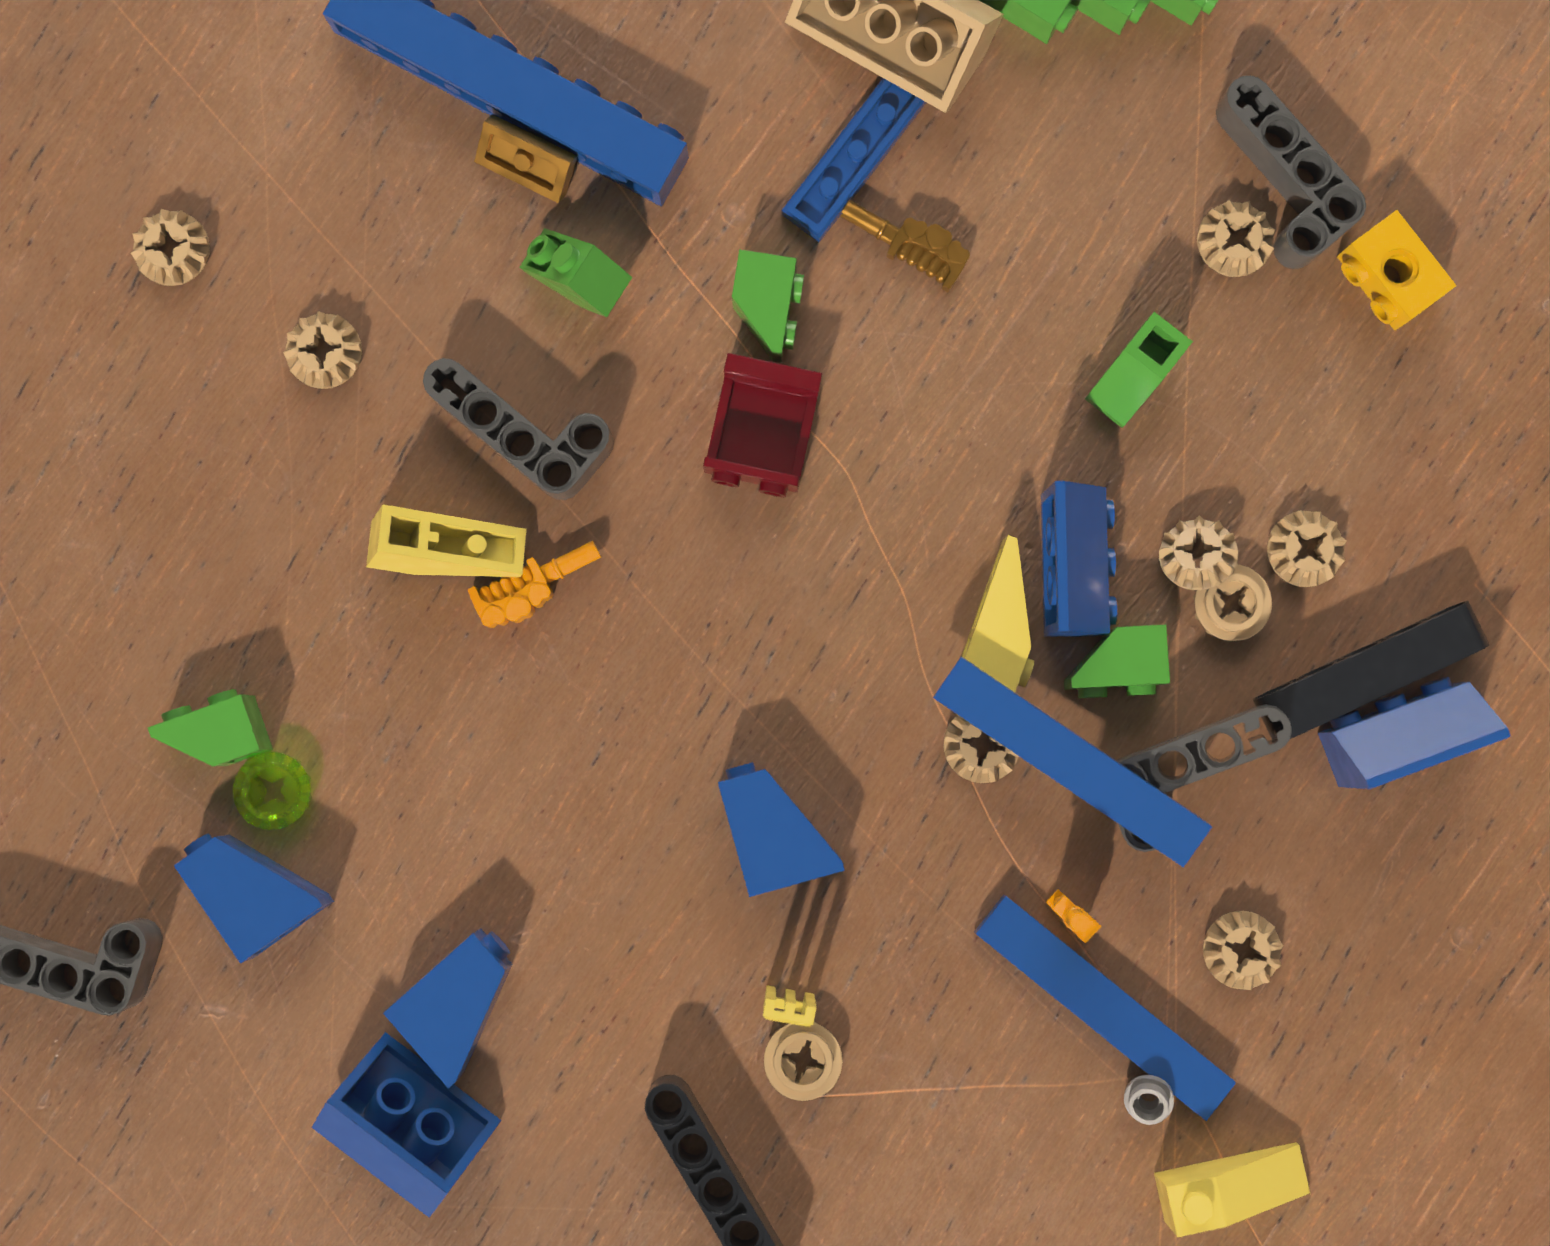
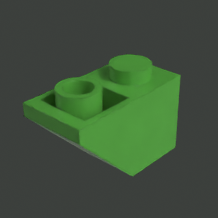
(576, 271)
(763, 299)
(1138, 369)
(1124, 658)
(216, 734)

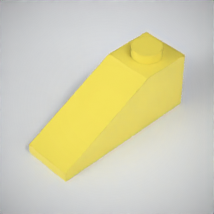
(443, 545)
(1000, 631)
(1230, 1188)

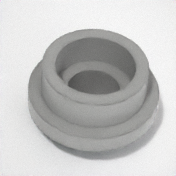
(1148, 1111)

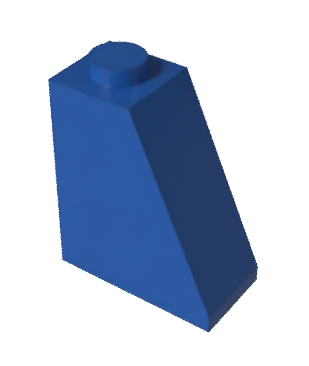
(772, 834)
(247, 893)
(452, 1004)

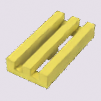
(790, 1006)

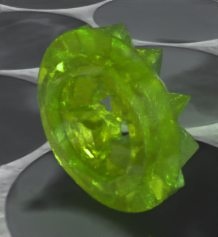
(250, 792)

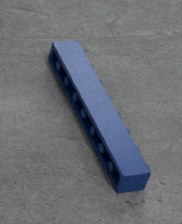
(519, 90)

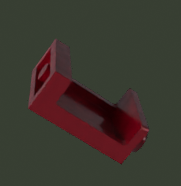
(762, 425)

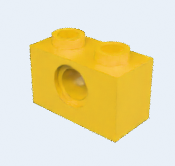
(1420, 274)

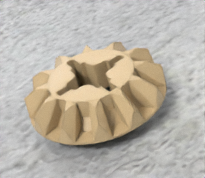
(187, 258)
(1235, 260)
(339, 364)
(1284, 545)
(1215, 566)
(1254, 600)
(964, 758)
(1223, 961)
(782, 1070)

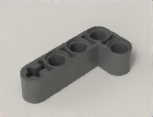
(1281, 166)
(511, 424)
(1199, 761)
(93, 970)

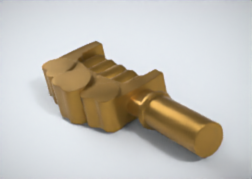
(921, 246)

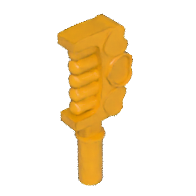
(518, 596)
(1073, 916)

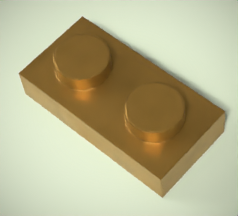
(525, 158)

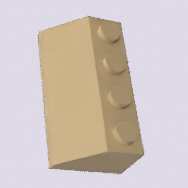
(912, 43)

